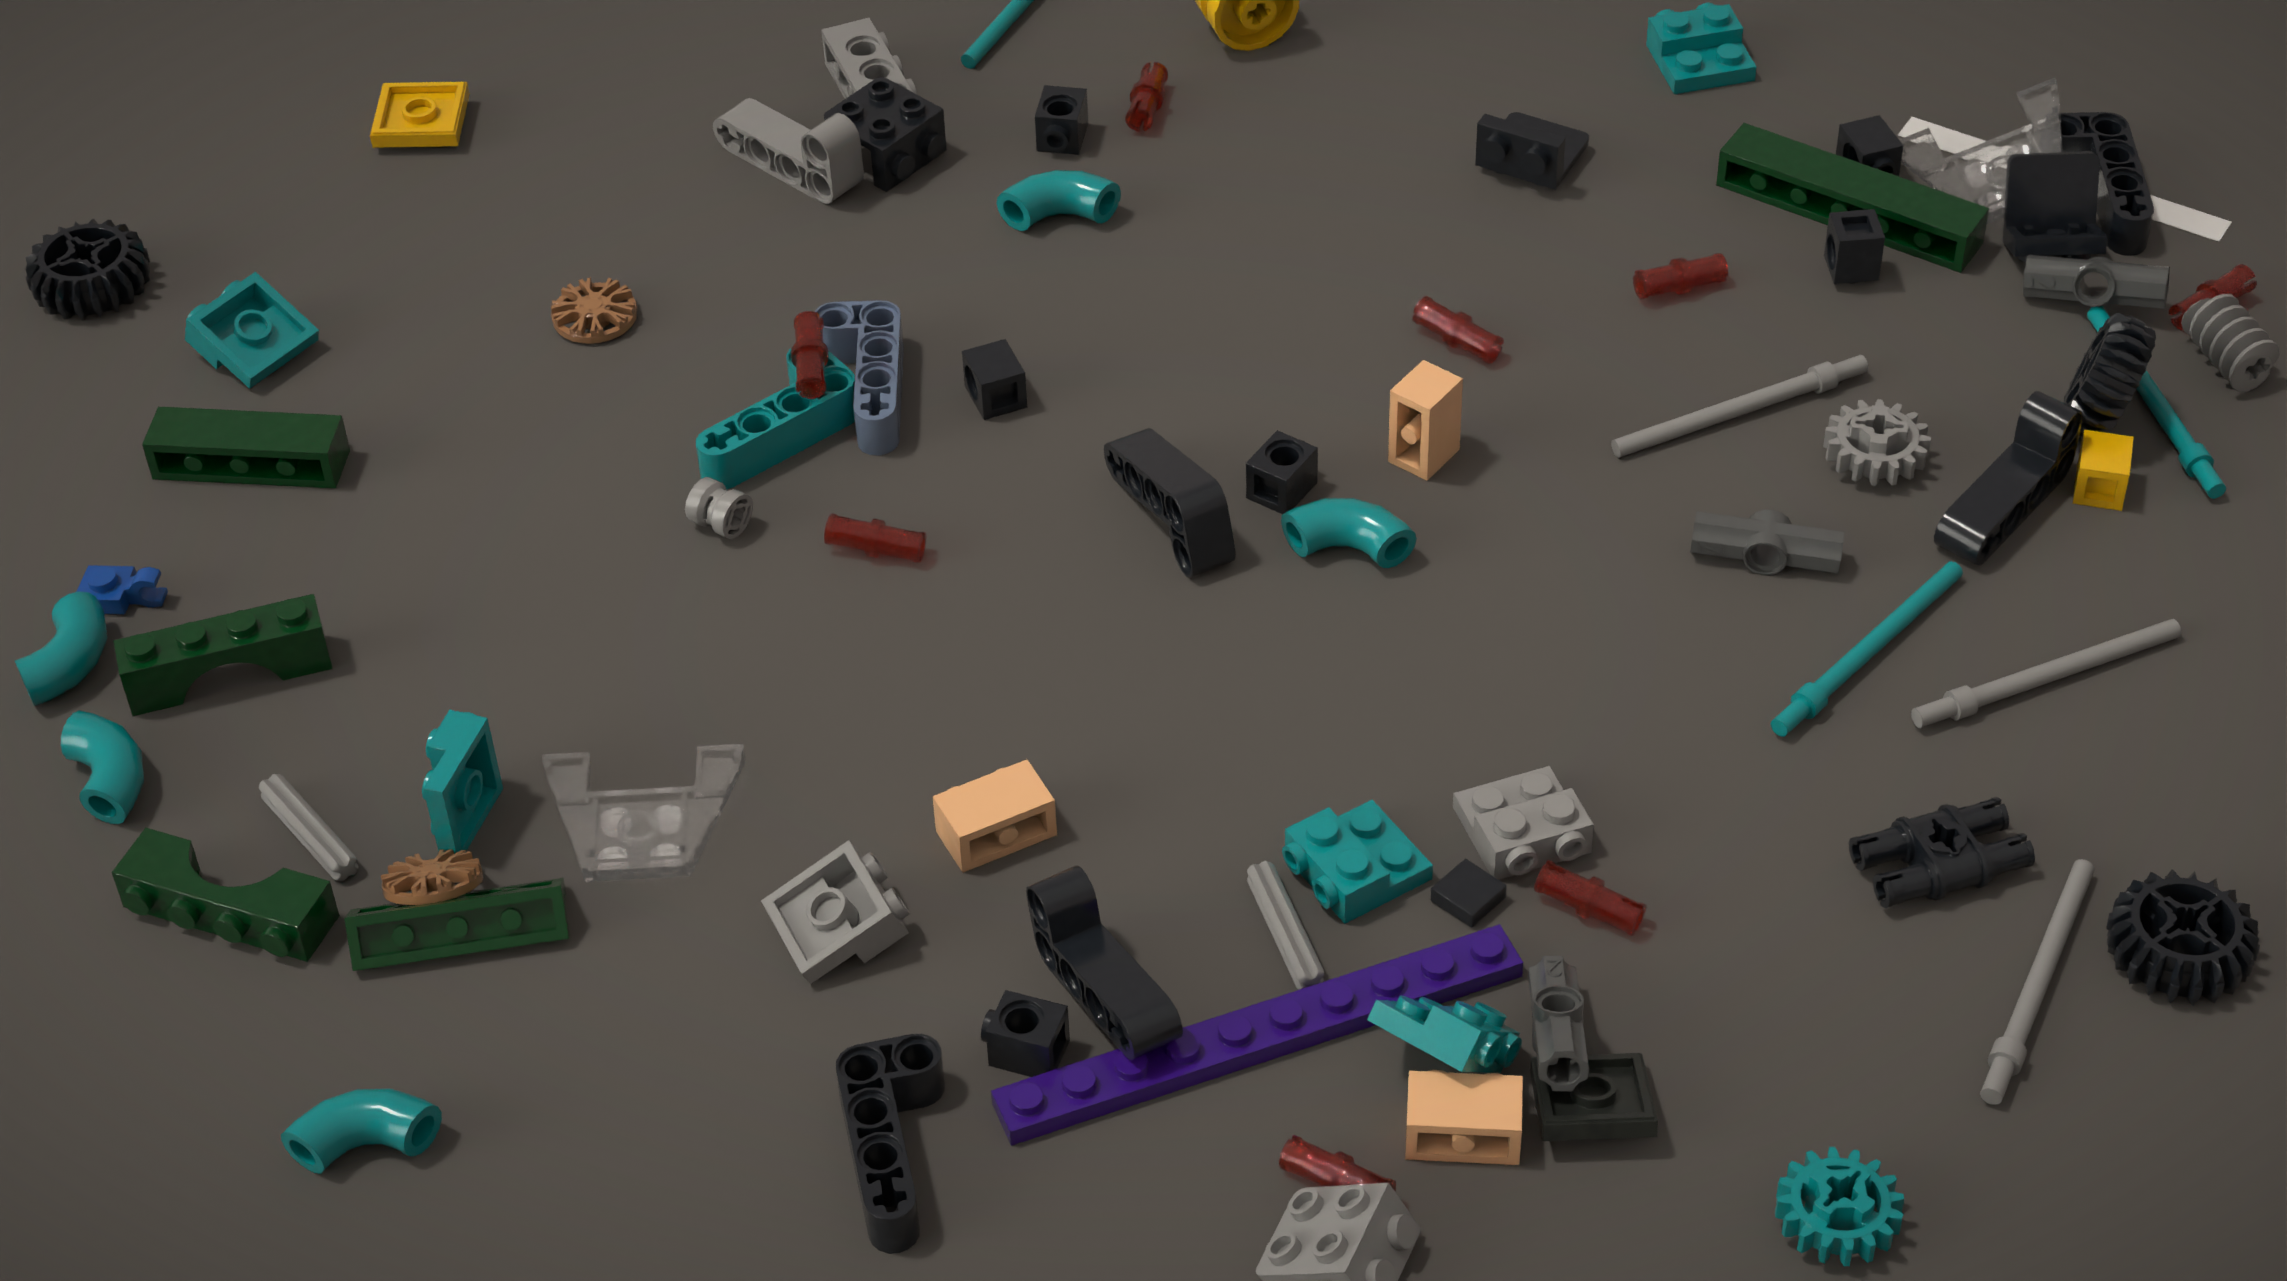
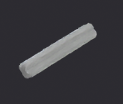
(308, 827)
(1285, 925)

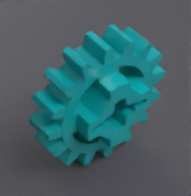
(1839, 1206)

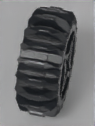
(87, 269)
(2110, 372)
(2182, 944)

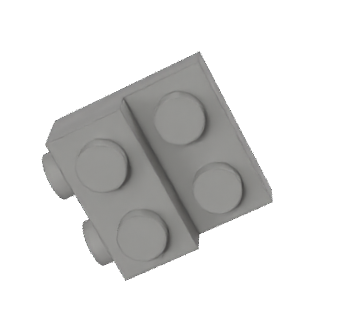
(1524, 822)
(837, 912)

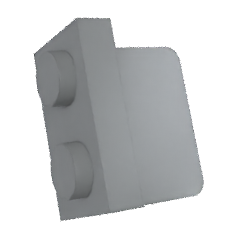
(1341, 1236)

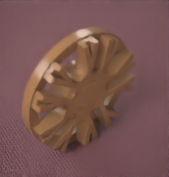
(594, 311)
(432, 878)

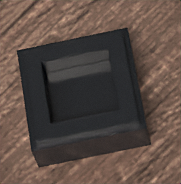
(1468, 892)

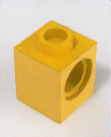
(2103, 470)

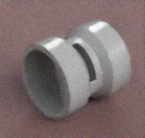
(722, 509)

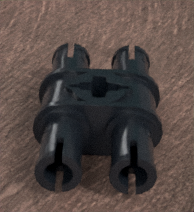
(1941, 852)

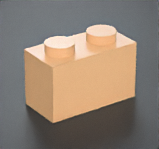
(1425, 420)
(995, 815)
(1464, 1117)

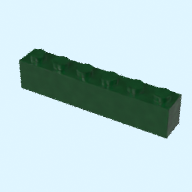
(1819, 182)

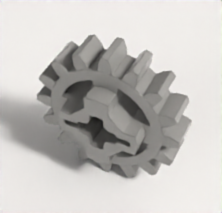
(1877, 442)

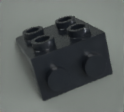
(896, 127)
(1528, 148)
(2053, 205)

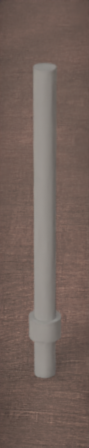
(1817, 379)
(1965, 700)
(2009, 1051)

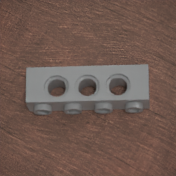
(859, 55)

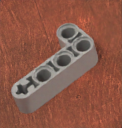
(814, 161)

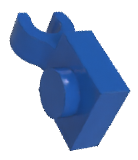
(122, 586)

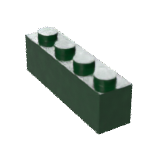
(246, 447)

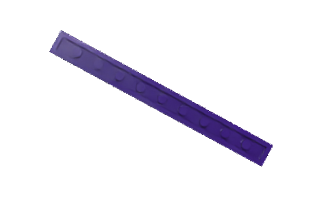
(1252, 1035)

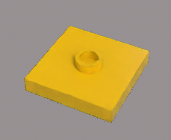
(420, 114)

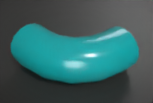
(1057, 194)
(1350, 524)
(70, 652)
(114, 764)
(360, 1120)

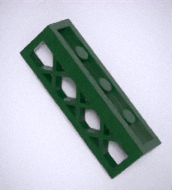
(457, 926)

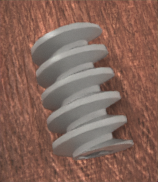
(2231, 340)

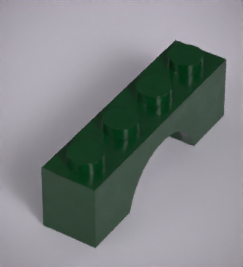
(165, 662)
(279, 914)

